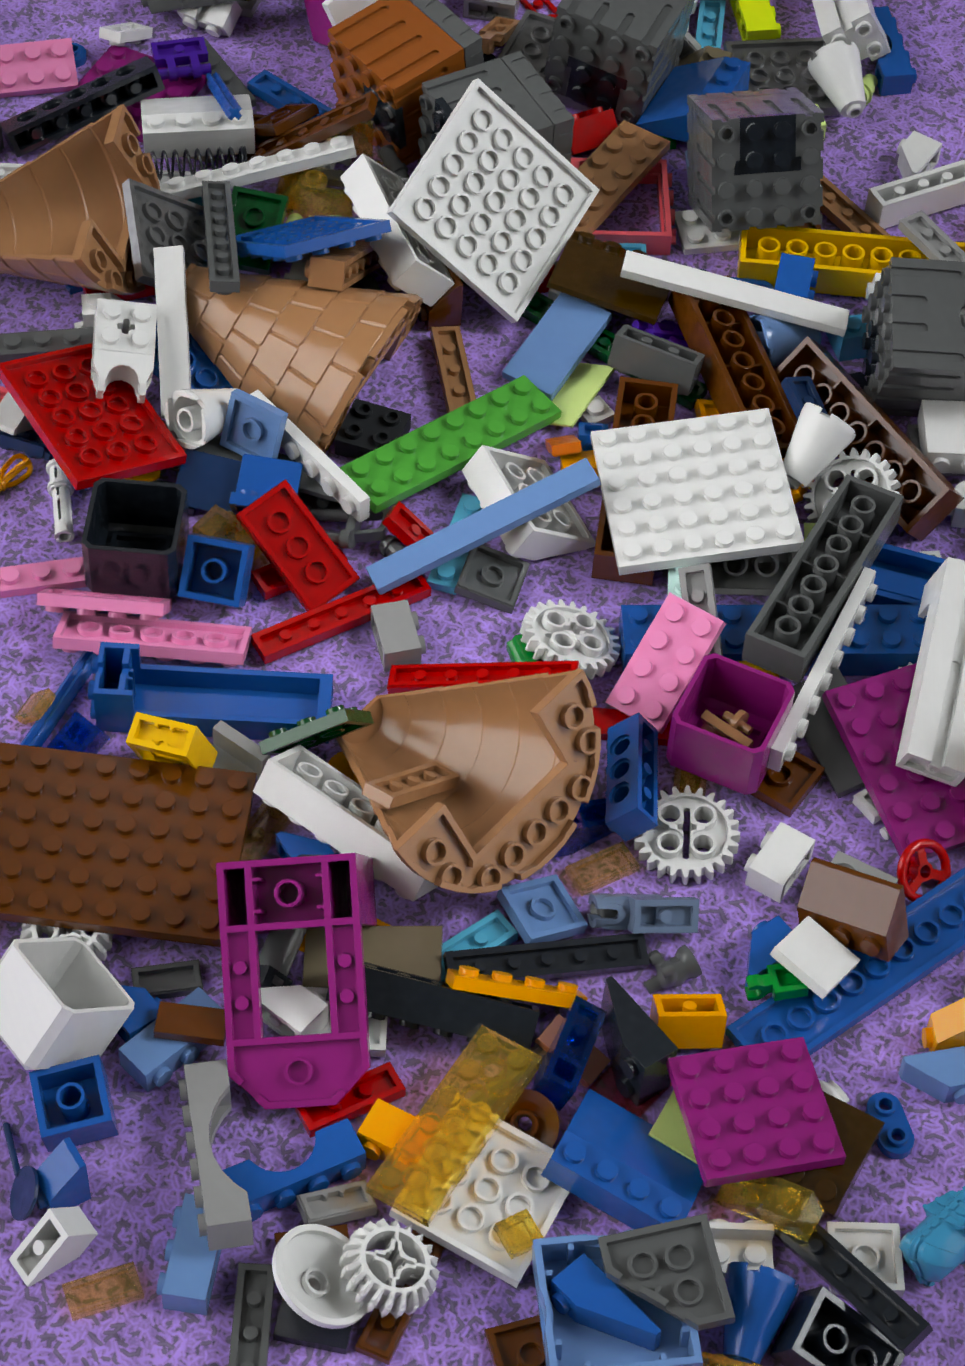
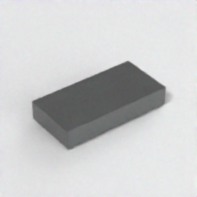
(168, 979)

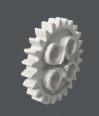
(864, 467)
(570, 635)
(717, 836)

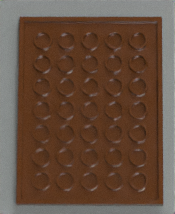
(117, 842)

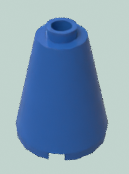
(759, 1306)

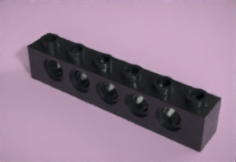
(81, 106)

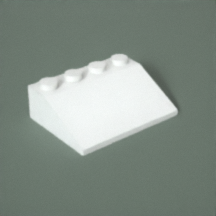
(195, 124)
(500, 473)

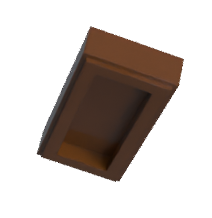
(190, 1024)

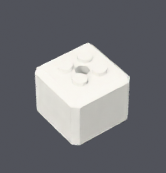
(58, 1002)

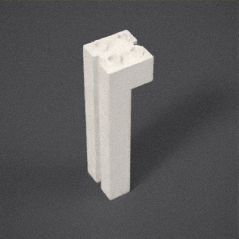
(852, 22)
(935, 714)

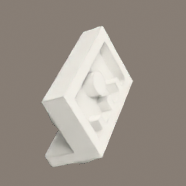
(743, 1242)

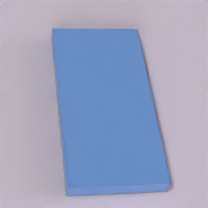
(558, 343)

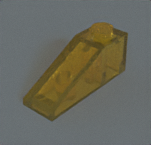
(775, 1202)

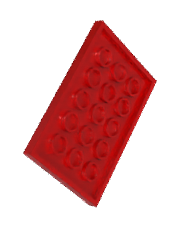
(86, 433)

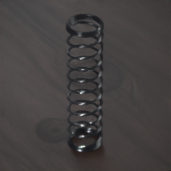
(242, 157)

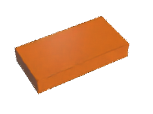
(563, 445)

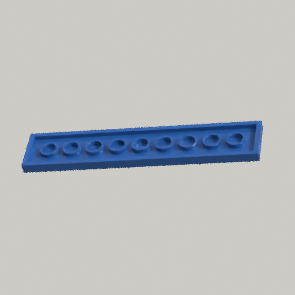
(934, 938)

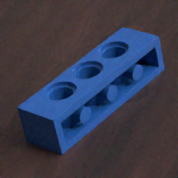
(632, 777)

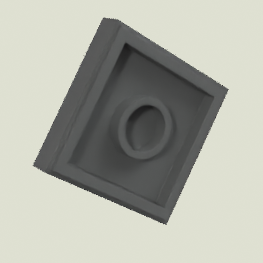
(492, 578)

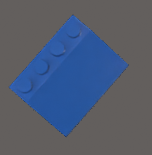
(669, 108)
(621, 1168)

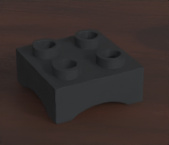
(369, 428)

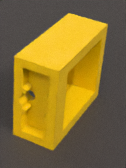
(169, 741)

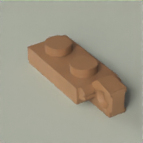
(497, 33)

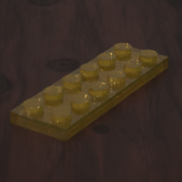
(454, 1125)

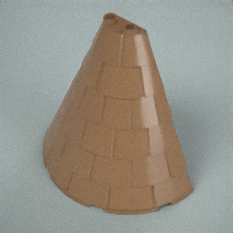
(68, 212)
(299, 342)
(523, 768)

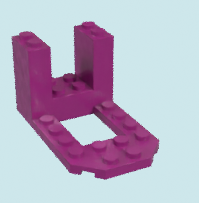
(290, 895)

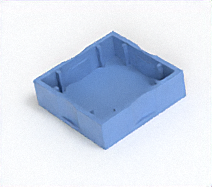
(578, 1345)

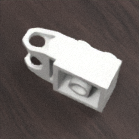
(123, 345)

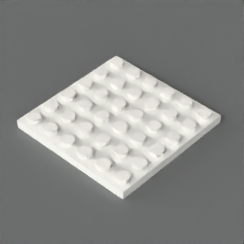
(493, 201)
(695, 491)

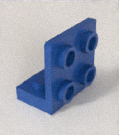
(259, 476)

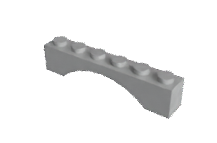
(225, 1205)

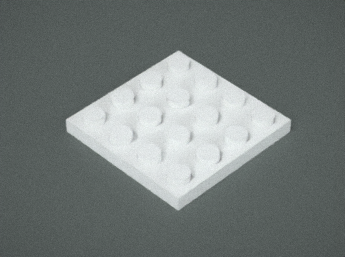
(495, 1187)

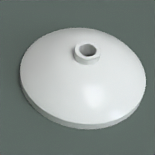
(310, 1274)

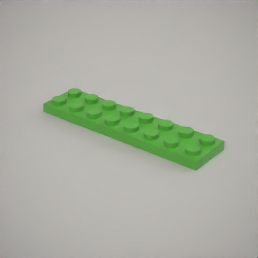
(450, 442)

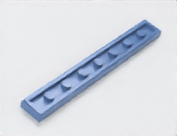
(482, 526)

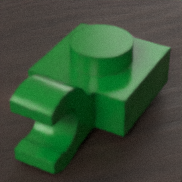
(776, 981)

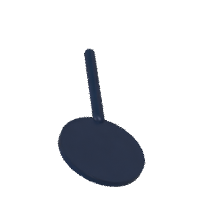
(25, 1185)

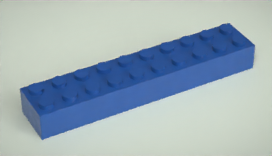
(882, 642)

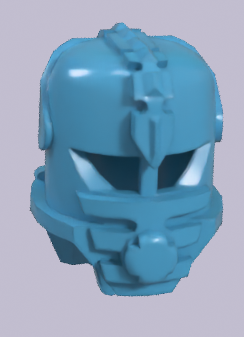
(938, 1241)

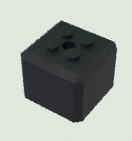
(135, 537)

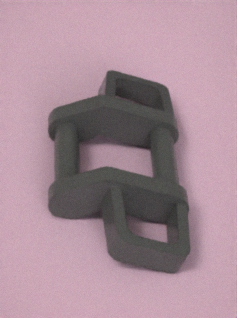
(351, 534)

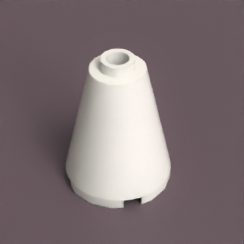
(840, 76)
(197, 415)
(814, 445)

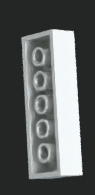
(400, 254)
(337, 814)

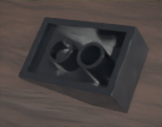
(634, 1046)
(831, 1333)

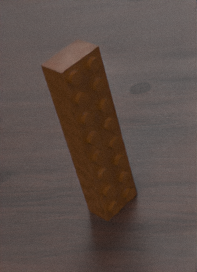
(734, 361)
(636, 404)
(925, 490)

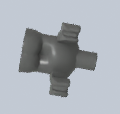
(673, 971)

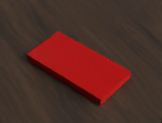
(297, 546)

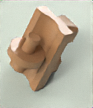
(732, 730)

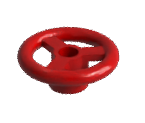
(916, 869)

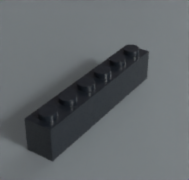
(448, 1011)

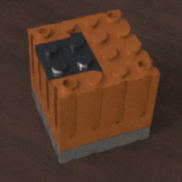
(391, 53)

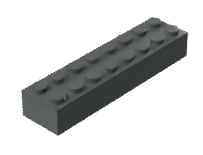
(821, 578)

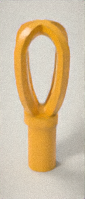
(4, 480)

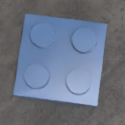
(253, 426)
(542, 910)

